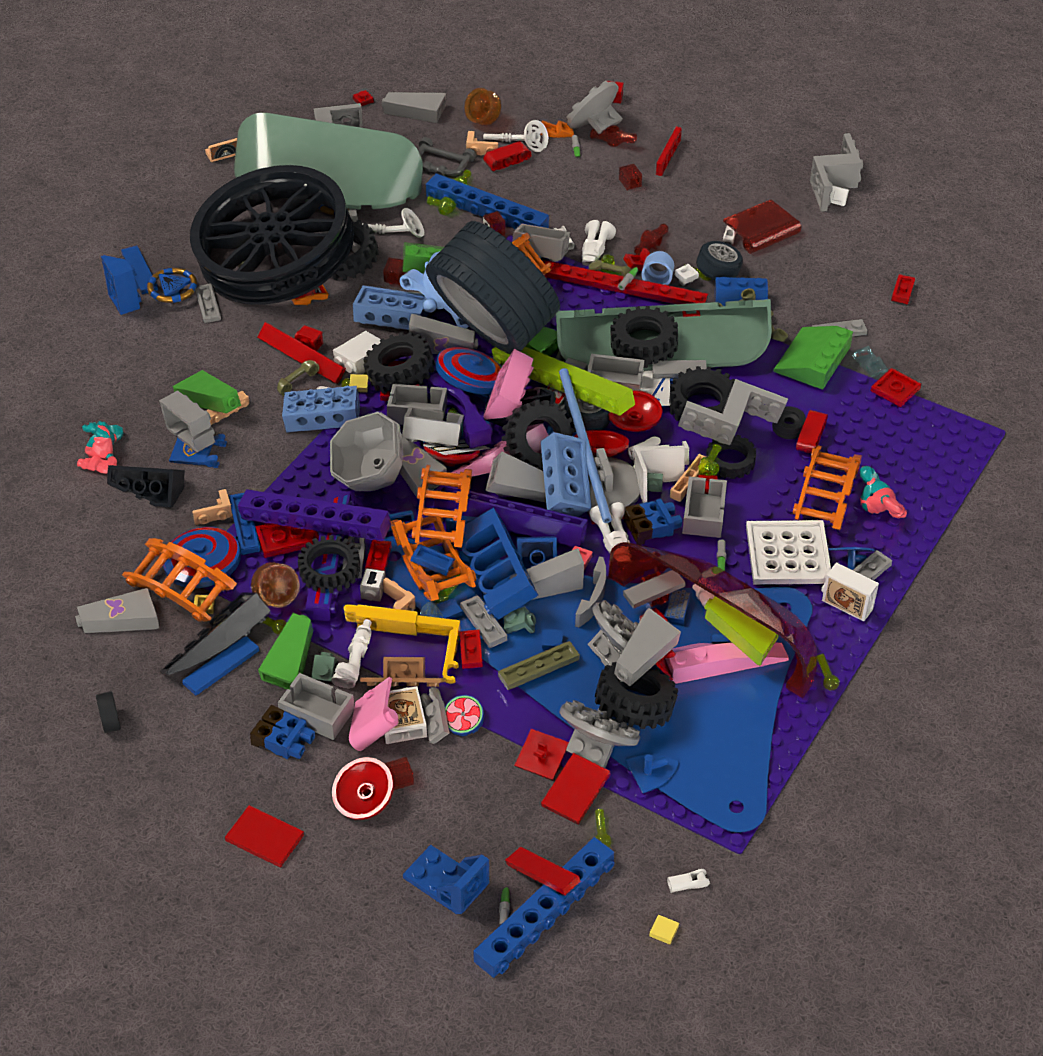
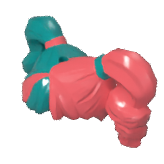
(100, 446)
(883, 496)

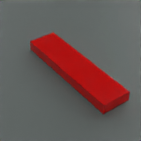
(668, 151)
(542, 870)

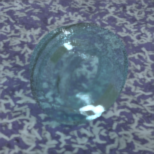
(430, 609)

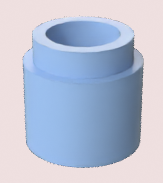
(660, 277)

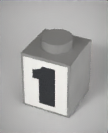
(372, 584)

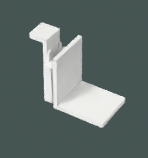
(662, 460)

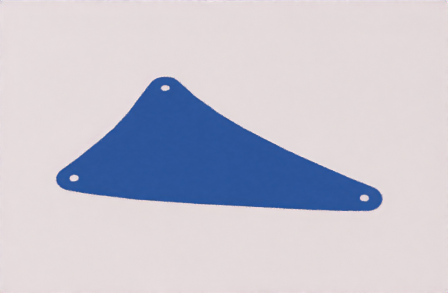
(717, 724)

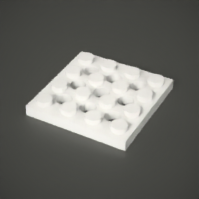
(779, 559)

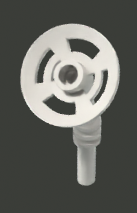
(528, 138)
(410, 224)

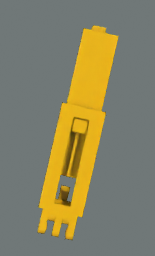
(409, 623)

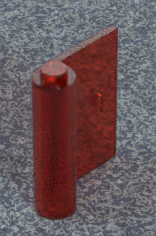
(763, 225)

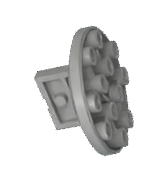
(596, 109)
(617, 480)
(614, 632)
(596, 733)

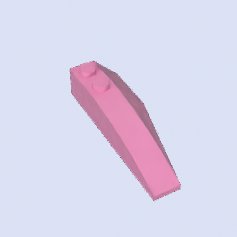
(483, 464)
(715, 659)

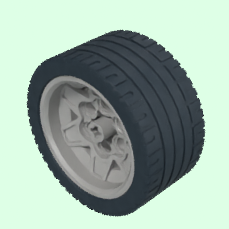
(493, 287)

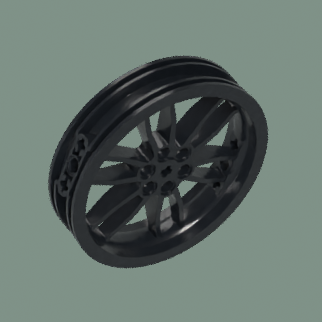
(272, 234)

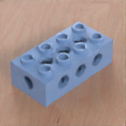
(376, 305)
(320, 408)
(565, 474)

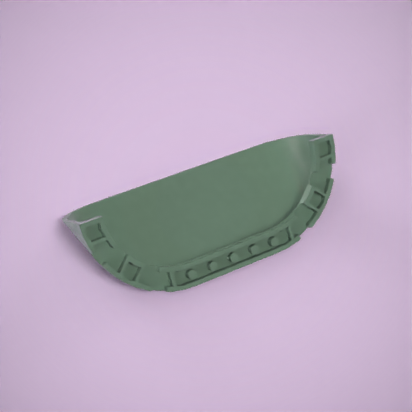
(364, 162)
(720, 334)

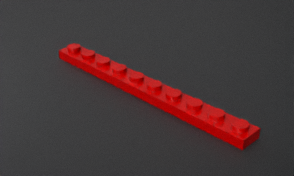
(636, 287)

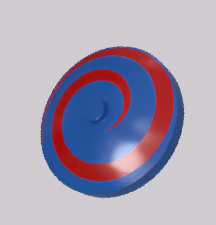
(468, 369)
(213, 545)

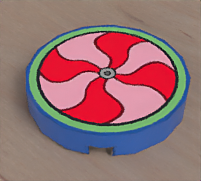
(464, 715)

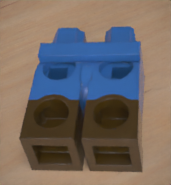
(651, 520)
(282, 733)

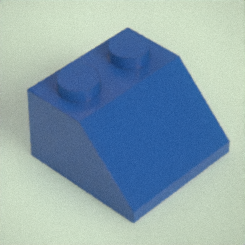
(536, 549)

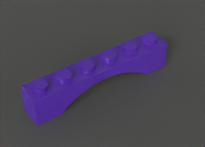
(475, 429)

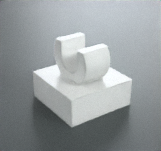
(839, 195)
(686, 274)

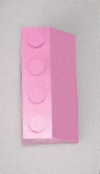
(509, 386)

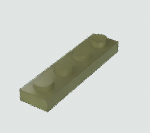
(538, 665)

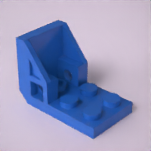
(448, 881)

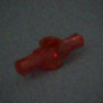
(614, 136)
(651, 239)

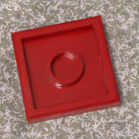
(896, 387)

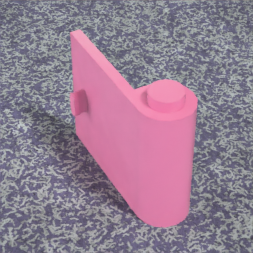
(372, 716)

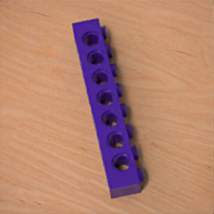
(314, 515)

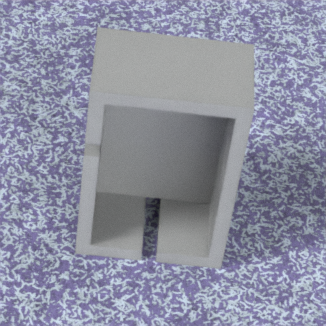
(545, 241)
(621, 370)
(408, 396)
(187, 421)
(429, 427)
(704, 511)
(316, 704)

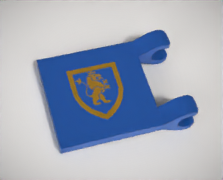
(185, 455)

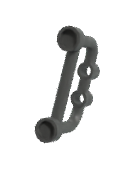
(426, 146)

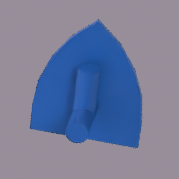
(852, 557)
(651, 770)

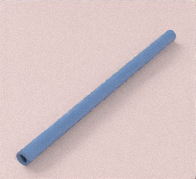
(581, 433)

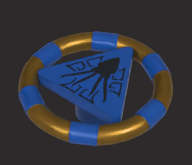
(172, 285)

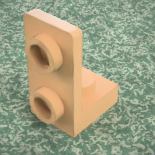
(479, 147)
(219, 512)
(404, 599)

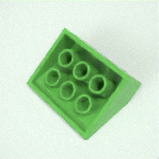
(416, 255)
(815, 354)

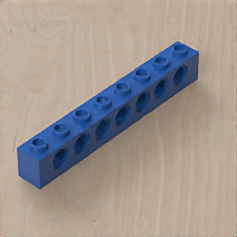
(484, 203)
(517, 924)

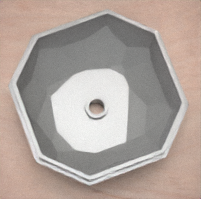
(367, 452)

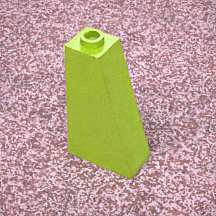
(741, 630)

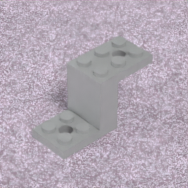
(337, 113)
(835, 170)
(724, 425)

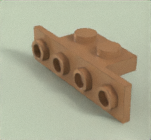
(403, 670)

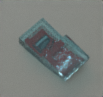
(872, 365)

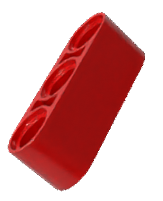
(507, 155)
(811, 431)

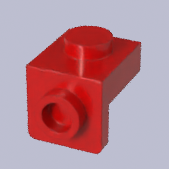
(636, 260)

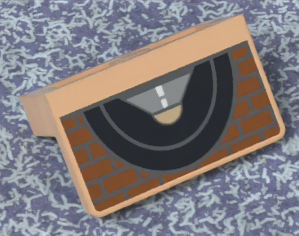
(221, 150)

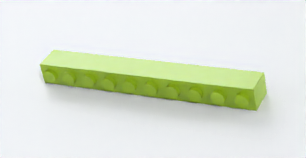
(586, 385)

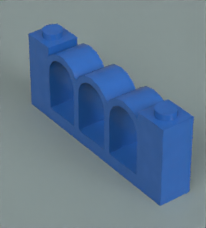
(515, 591)

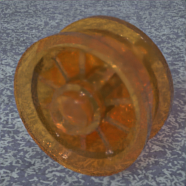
(482, 106)
(275, 584)

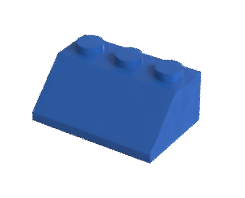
(121, 284)
(731, 288)

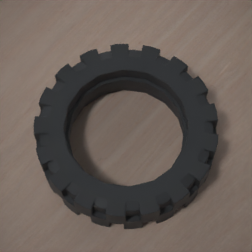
(736, 469)

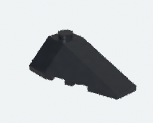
(157, 485)

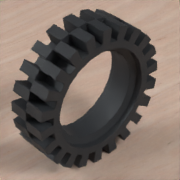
(329, 581)

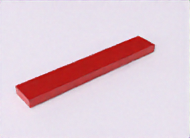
(301, 352)

